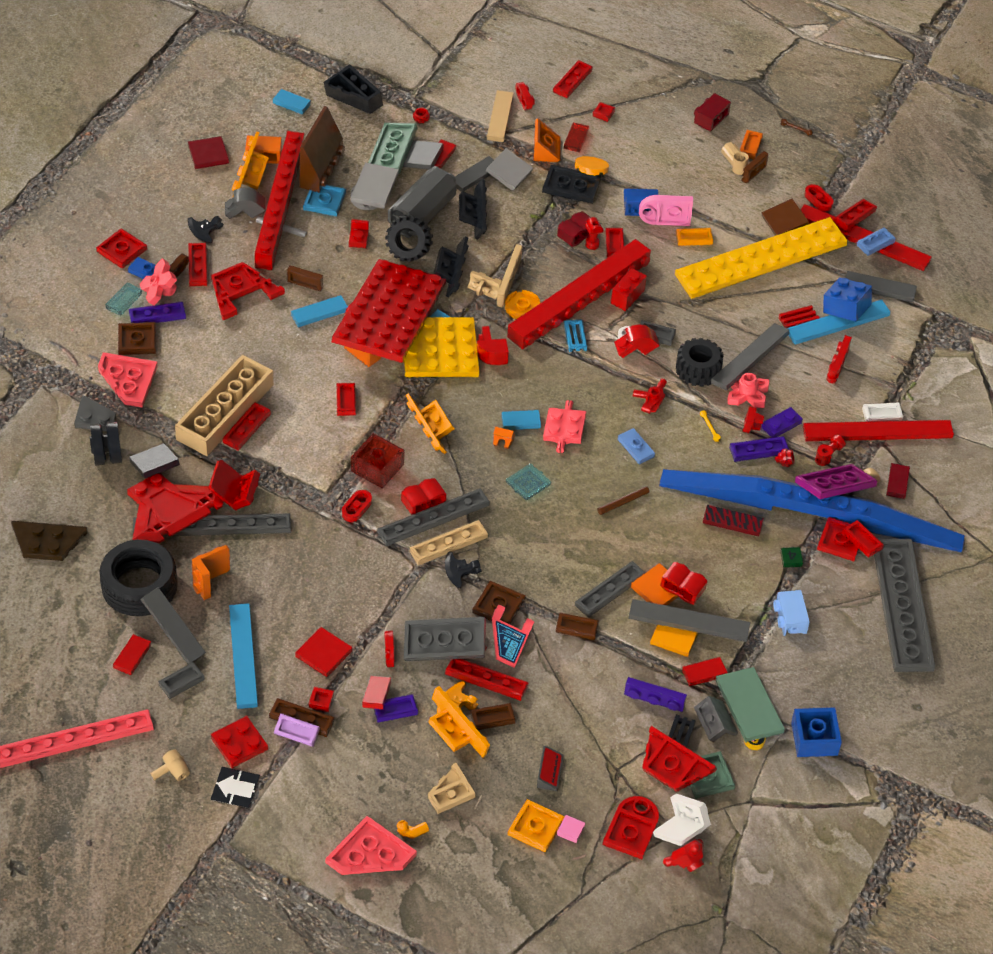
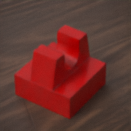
(752, 420)

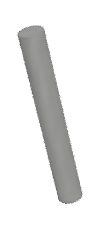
(286, 228)

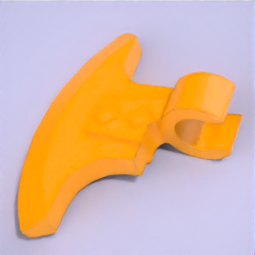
(459, 698)

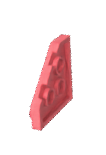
(128, 377)
(370, 850)

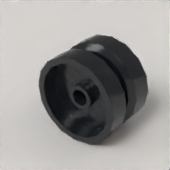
(105, 443)

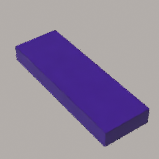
(158, 313)
(757, 448)

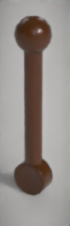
(809, 132)

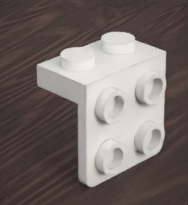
(689, 820)

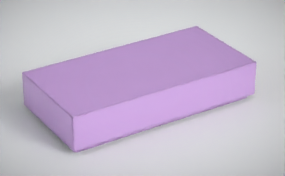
(296, 730)

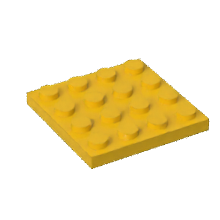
(444, 349)

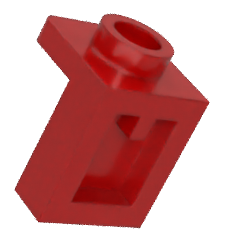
(359, 233)

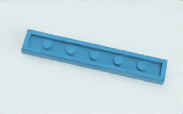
(832, 324)
(243, 656)

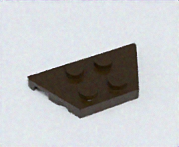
(46, 540)

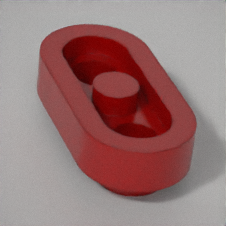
(526, 100)
(818, 197)
(353, 508)

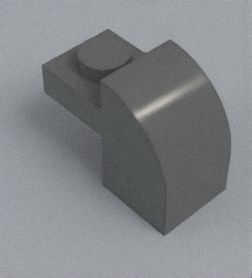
(245, 200)

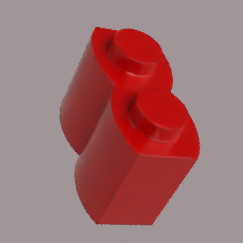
(423, 496)
(684, 583)

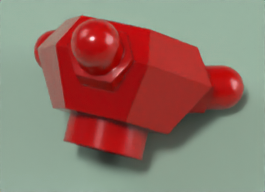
(688, 856)

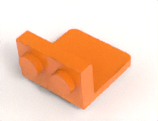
(208, 567)

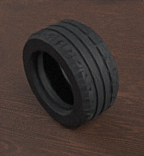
(136, 555)

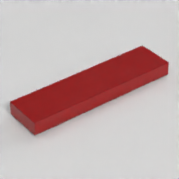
(487, 678)

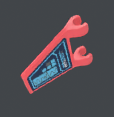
(508, 639)

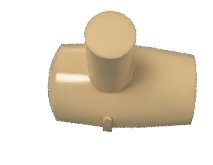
(175, 764)

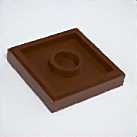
(784, 217)
(136, 338)
(496, 595)

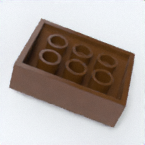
(320, 152)

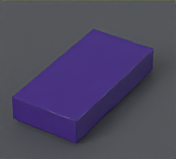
(397, 708)

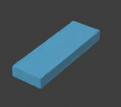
(319, 311)

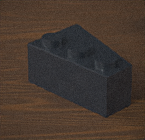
(354, 90)

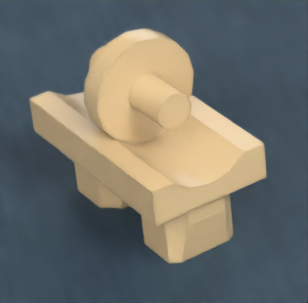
(484, 285)

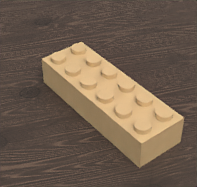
(223, 405)

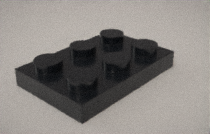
(571, 184)

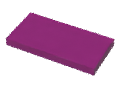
(836, 481)

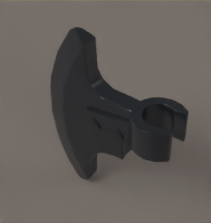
(202, 229)
(457, 569)

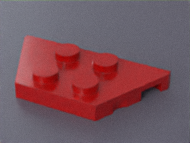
(673, 762)

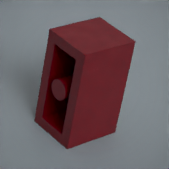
(712, 112)

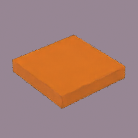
(649, 586)

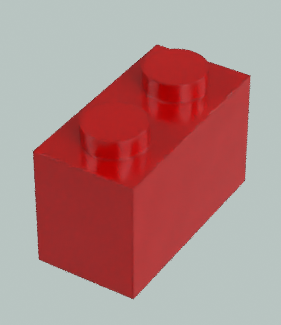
(628, 289)

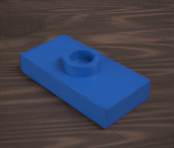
(141, 268)

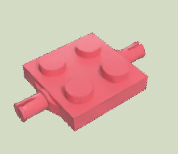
(564, 426)

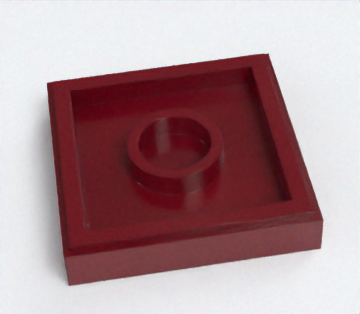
(208, 152)

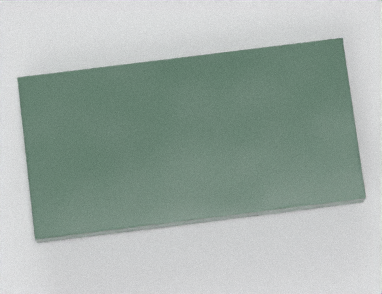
(393, 145)
(750, 704)

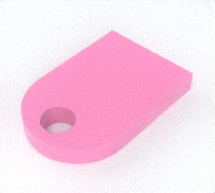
(667, 210)

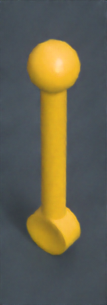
(716, 437)

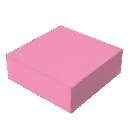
(571, 829)

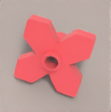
(159, 283)
(749, 389)

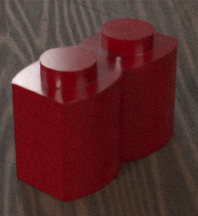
(573, 229)

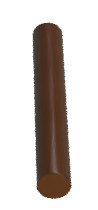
(623, 500)

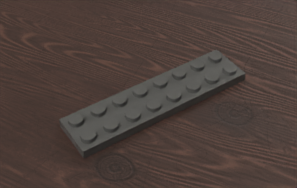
(903, 607)

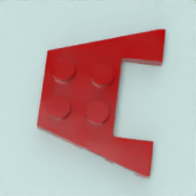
(237, 282)

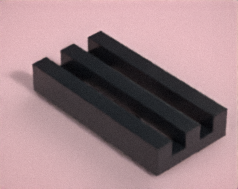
(684, 722)

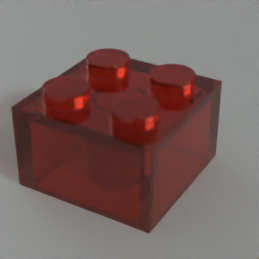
(377, 460)

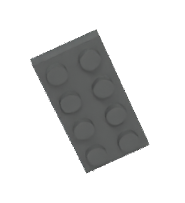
(445, 639)

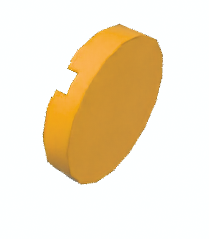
(591, 165)
(520, 303)

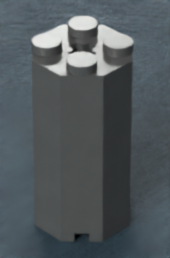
(424, 197)

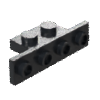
(473, 209)
(450, 264)

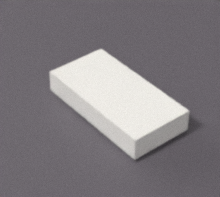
(882, 412)

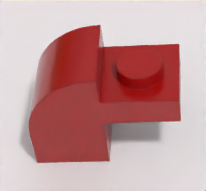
(637, 337)
(491, 350)

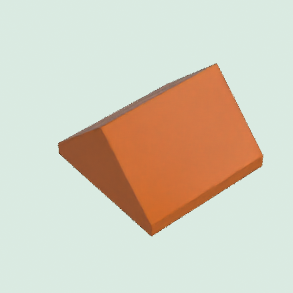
(546, 143)

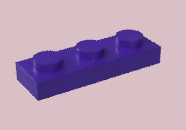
(655, 694)

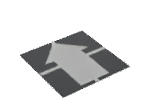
(235, 787)

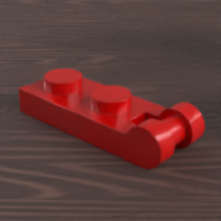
(838, 359)

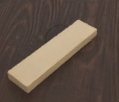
(500, 116)
(509, 275)
(448, 542)

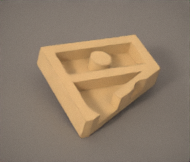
(451, 790)

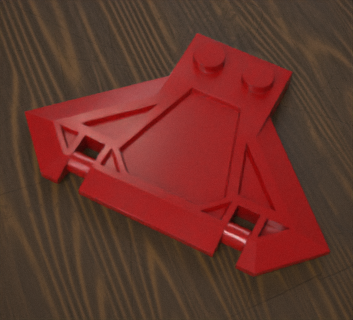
(169, 507)

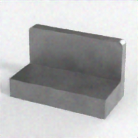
(715, 718)

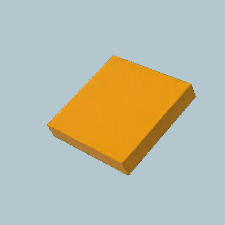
(674, 639)
(536, 825)

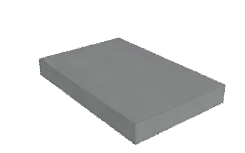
(374, 185)

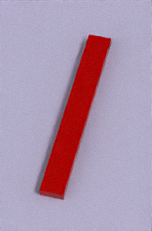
(895, 251)
(879, 430)

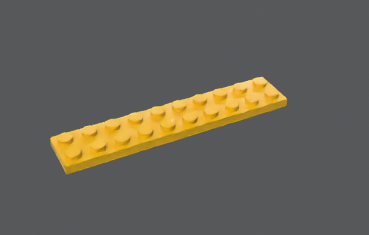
(760, 257)

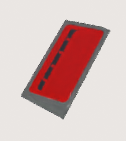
(549, 769)

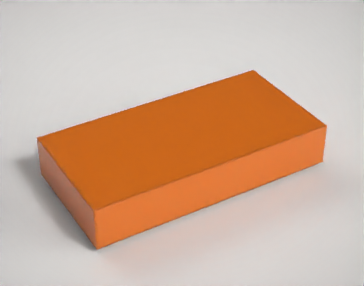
(751, 143)

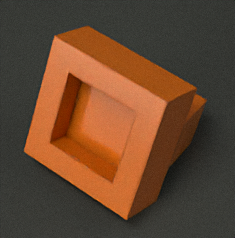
(503, 434)

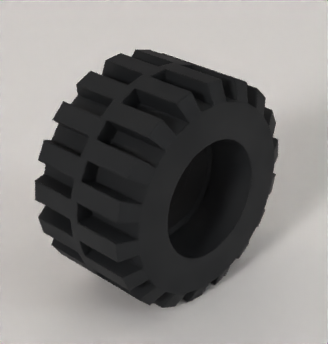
(394, 240)
(690, 358)

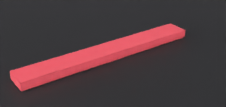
(75, 738)

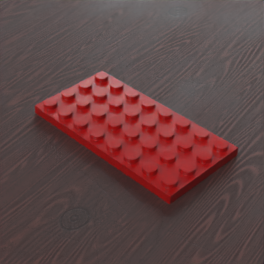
(389, 310)

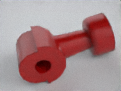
(593, 228)
(825, 452)

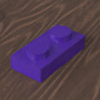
(782, 422)

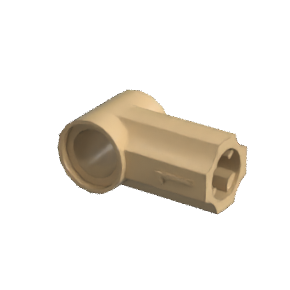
(736, 158)

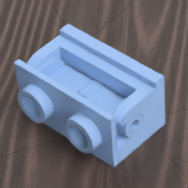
(791, 612)

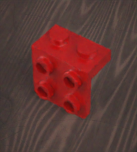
(233, 487)

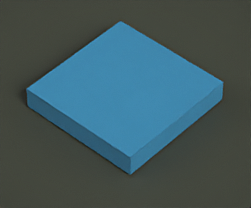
(326, 201)

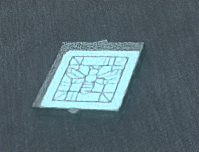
(528, 482)

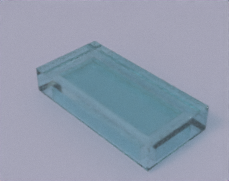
(123, 299)

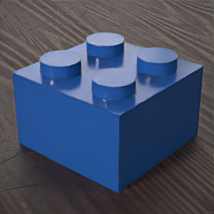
(847, 299)
(816, 732)

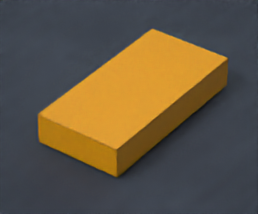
(694, 236)

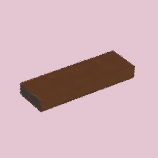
(304, 714)

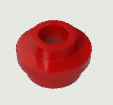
(421, 115)

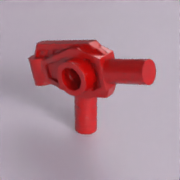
(653, 397)

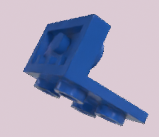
(633, 198)

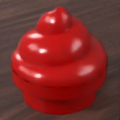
(785, 457)

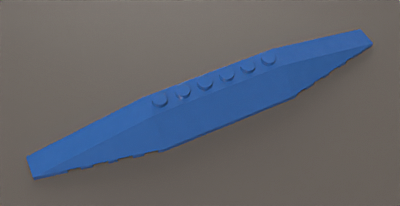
(769, 492)

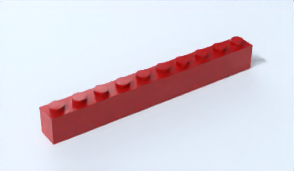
(279, 201)
(577, 294)

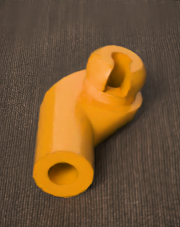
(411, 832)

